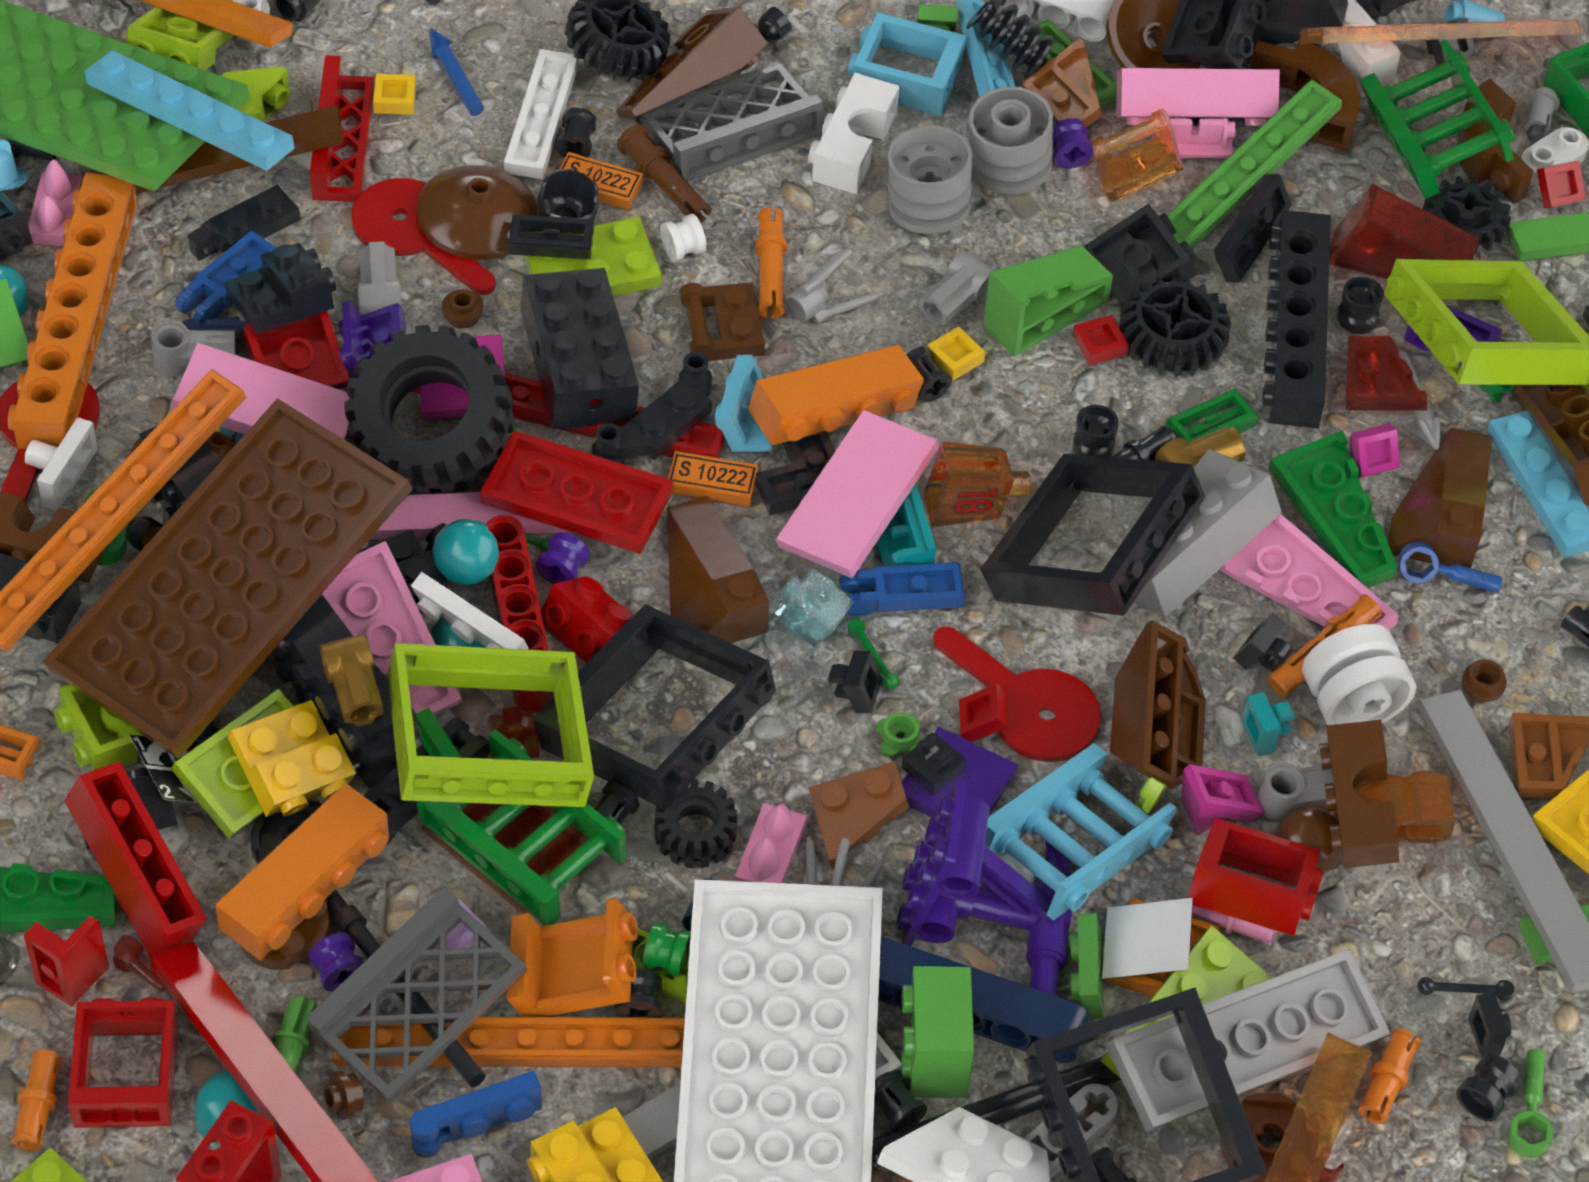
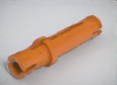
(771, 248)
(1289, 674)

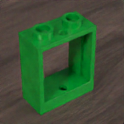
(1562, 77)

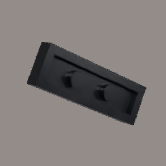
(1252, 228)

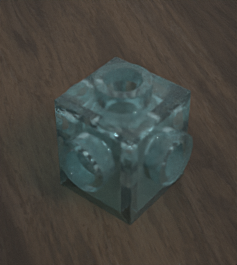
(812, 606)

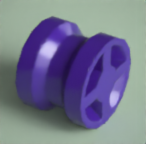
(1071, 143)
(563, 558)
(334, 959)

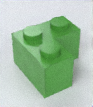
(941, 1037)

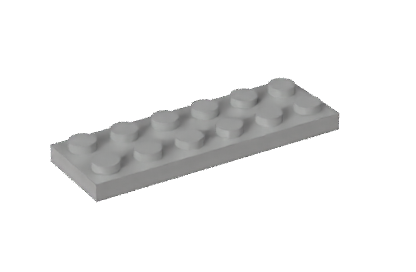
(1260, 1031)

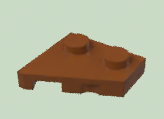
(1068, 85)
(1546, 751)
(857, 806)

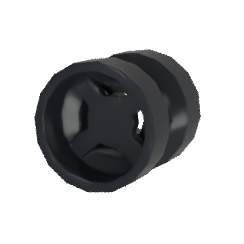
(1360, 305)
(1095, 431)
(1492, 1084)

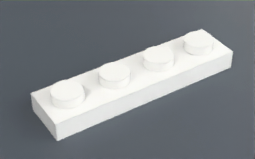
(541, 114)

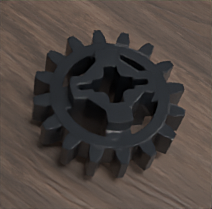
(1472, 210)

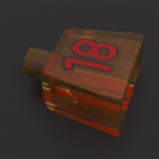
(971, 484)

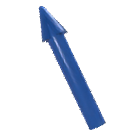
(441, 50)

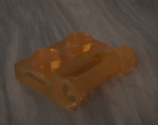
(1141, 164)

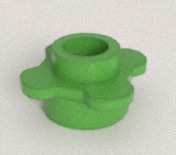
(898, 724)

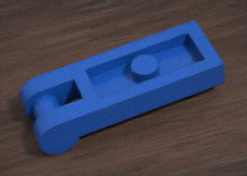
(475, 1113)

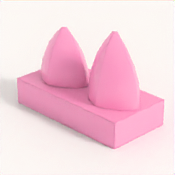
(52, 205)
(771, 845)

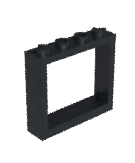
(1174, 501)
(622, 658)
(1206, 1060)

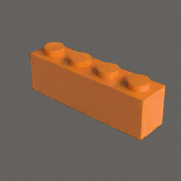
(834, 394)
(303, 872)

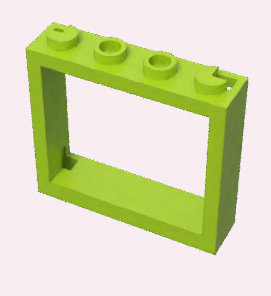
(1560, 343)
(491, 779)

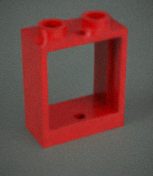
(1249, 896)
(123, 1104)
(245, 1150)

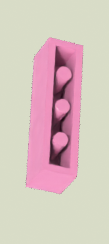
(1198, 94)

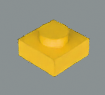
(394, 94)
(956, 353)

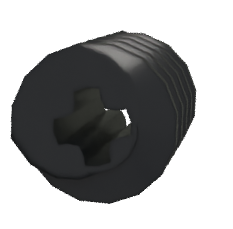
(1012, 34)

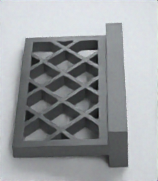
(738, 137)
(381, 976)

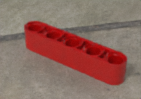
(516, 592)

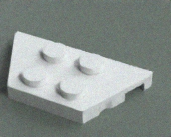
(965, 1150)

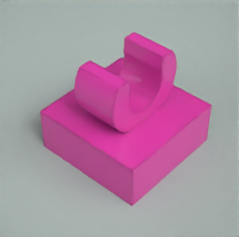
(1375, 449)

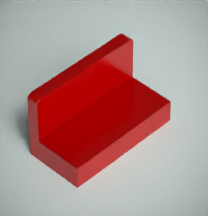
(67, 966)

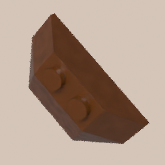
(1158, 707)

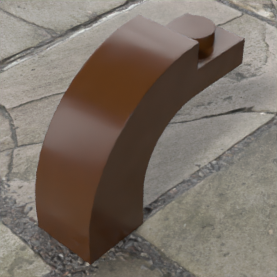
(1314, 63)

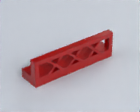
(322, 160)

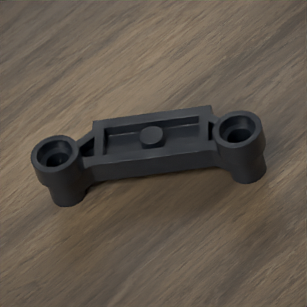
(664, 419)

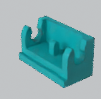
(908, 535)

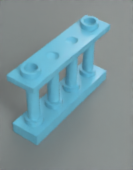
(1058, 795)

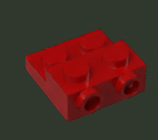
(301, 348)

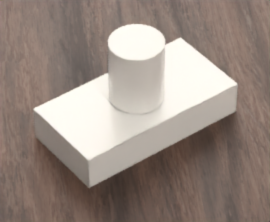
(62, 464)

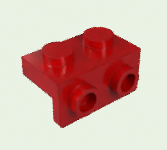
(583, 615)

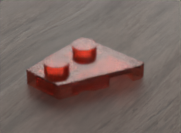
(1380, 377)

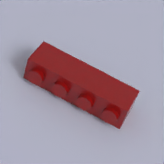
(135, 858)

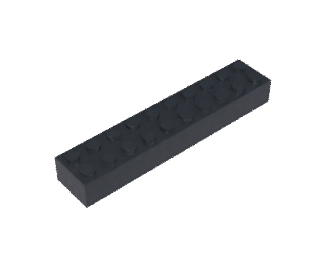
(298, 654)

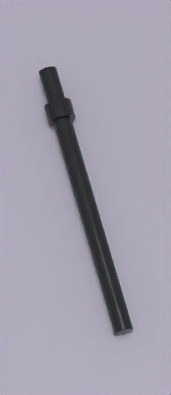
(351, 921)

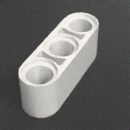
(1073, 17)

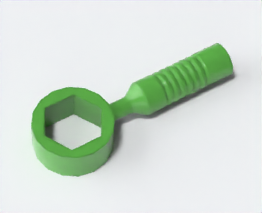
(1532, 1096)

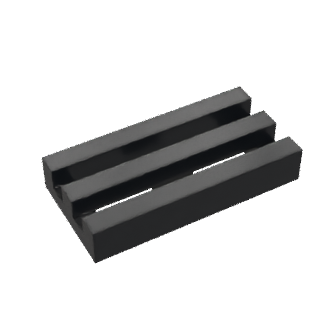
(551, 242)

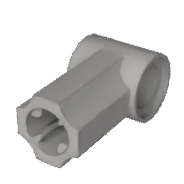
(378, 278)
(963, 283)
(175, 345)
(1300, 786)

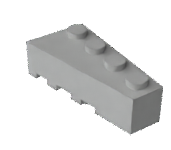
(1235, 510)

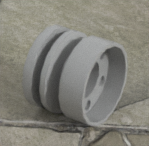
(929, 179)

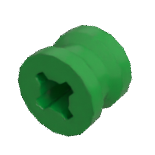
(667, 949)

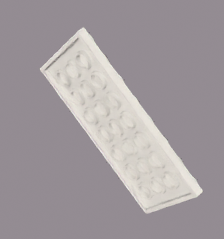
(779, 1033)

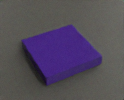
(985, 775)

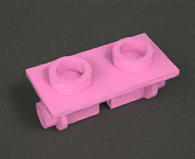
(1207, 140)

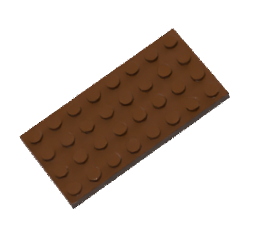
(227, 577)

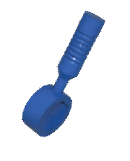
(1455, 572)

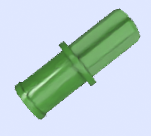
(293, 1034)

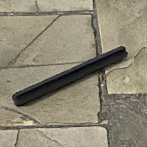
(1013, 1102)

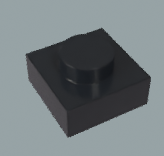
(1489, 1024)

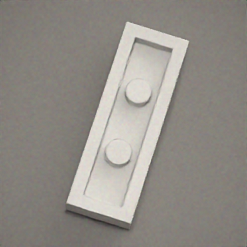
(466, 619)

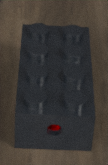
(579, 348)

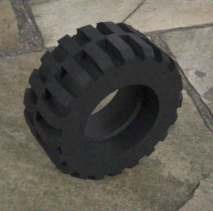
(422, 360)

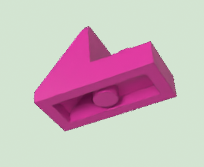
(1217, 794)

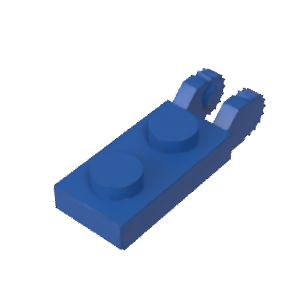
(238, 259)
(905, 588)

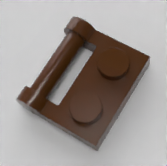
(735, 318)

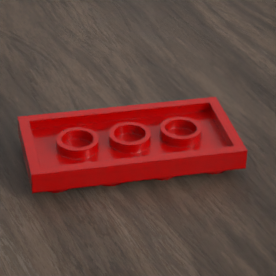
(577, 491)

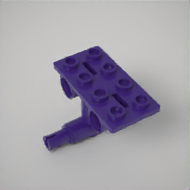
(947, 886)

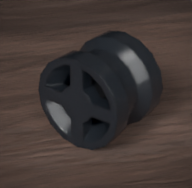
(643, 997)

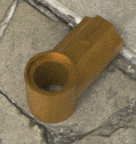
(1223, 441)
(351, 669)

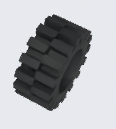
(697, 845)

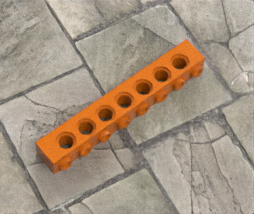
(74, 310)

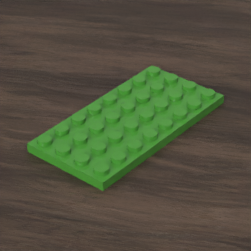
(57, 112)

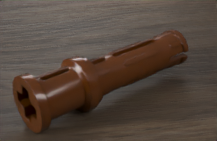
(655, 164)

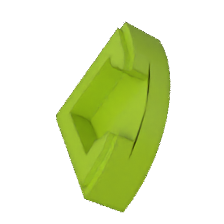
(1151, 795)

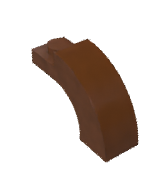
(1507, 177)

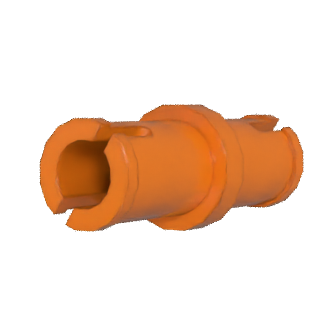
(1389, 1076)
(37, 1100)

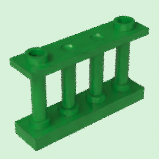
(1412, 145)
(508, 866)

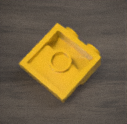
(291, 759)
(591, 1153)

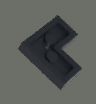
(787, 485)

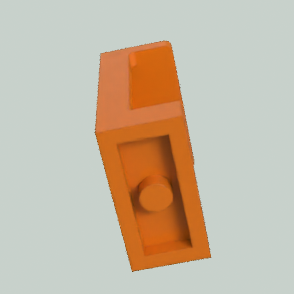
(573, 962)

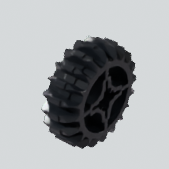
(618, 37)
(1175, 326)

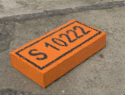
(615, 184)
(713, 477)

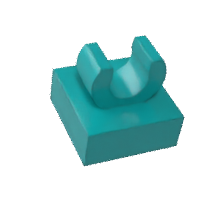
(1266, 722)

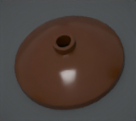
(1133, 22)
(472, 209)

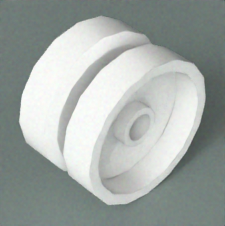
(1359, 676)

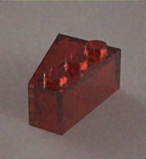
(1388, 229)

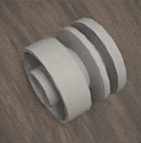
(1011, 140)

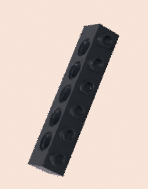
(1298, 319)

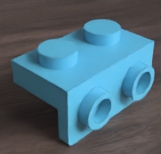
(732, 414)

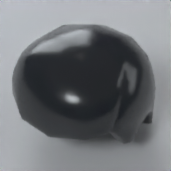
(568, 195)

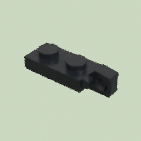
(262, 214)

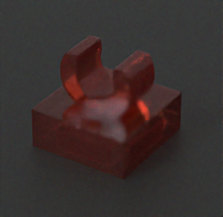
(517, 725)

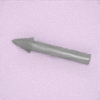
(1429, 427)

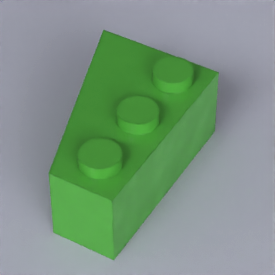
(1043, 297)

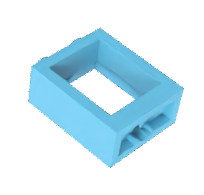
(915, 91)

